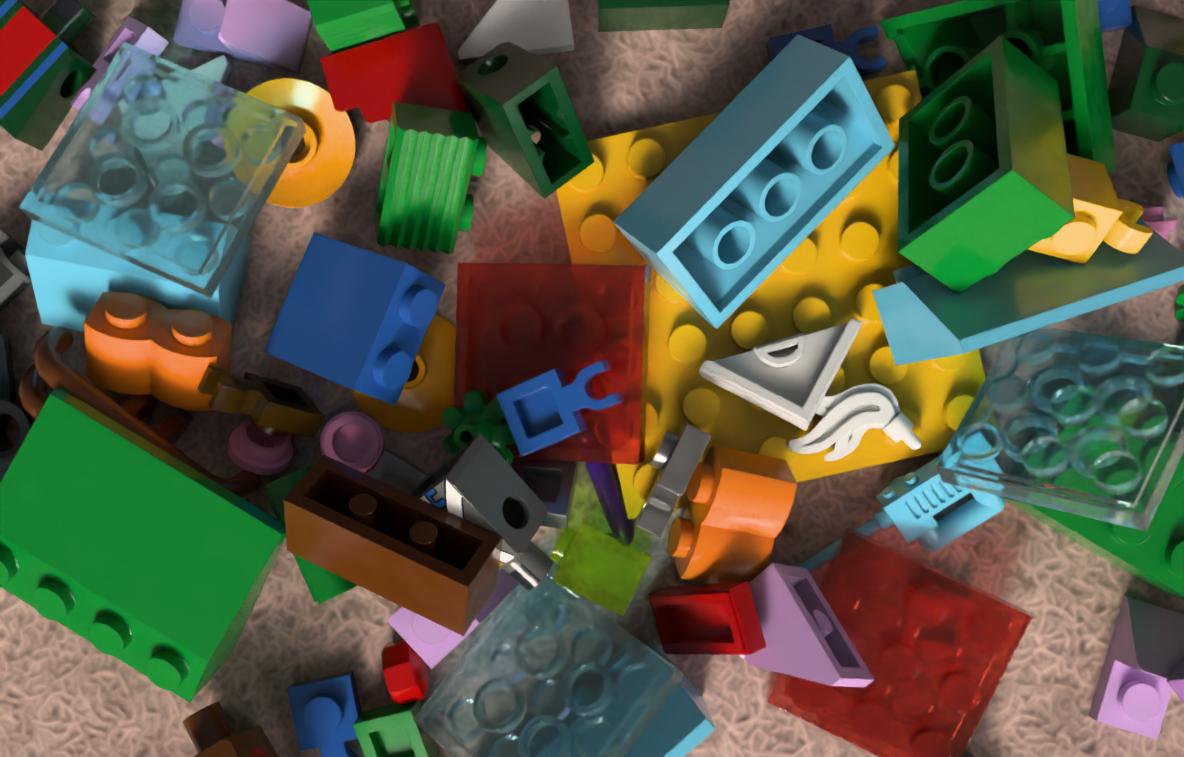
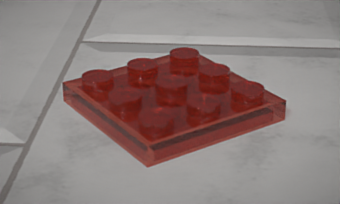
(565, 316)
(927, 644)

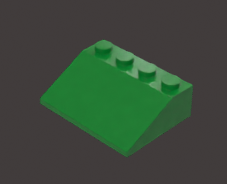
(131, 546)

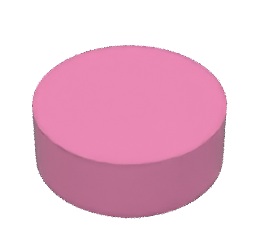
(353, 440)

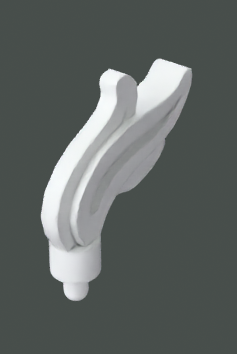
(850, 416)

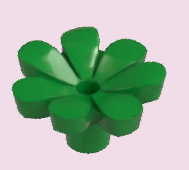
(475, 419)

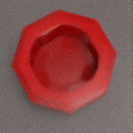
(405, 672)

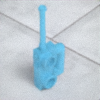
(910, 506)

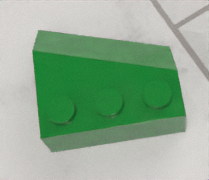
(1054, 34)

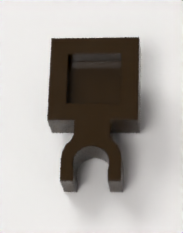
(270, 403)

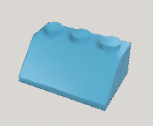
(73, 275)

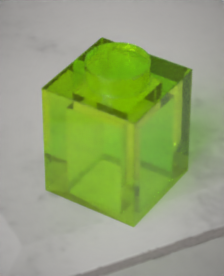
(599, 565)

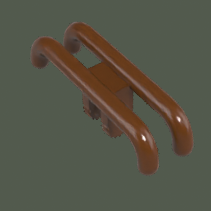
(52, 371)

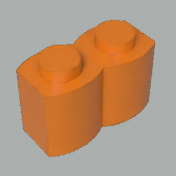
(154, 350)
(732, 516)

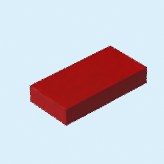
(707, 619)

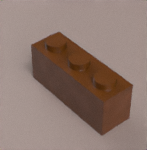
(392, 543)

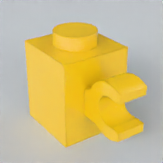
(1097, 217)

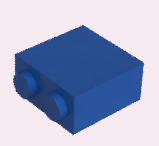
(355, 317)

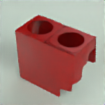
(398, 68)

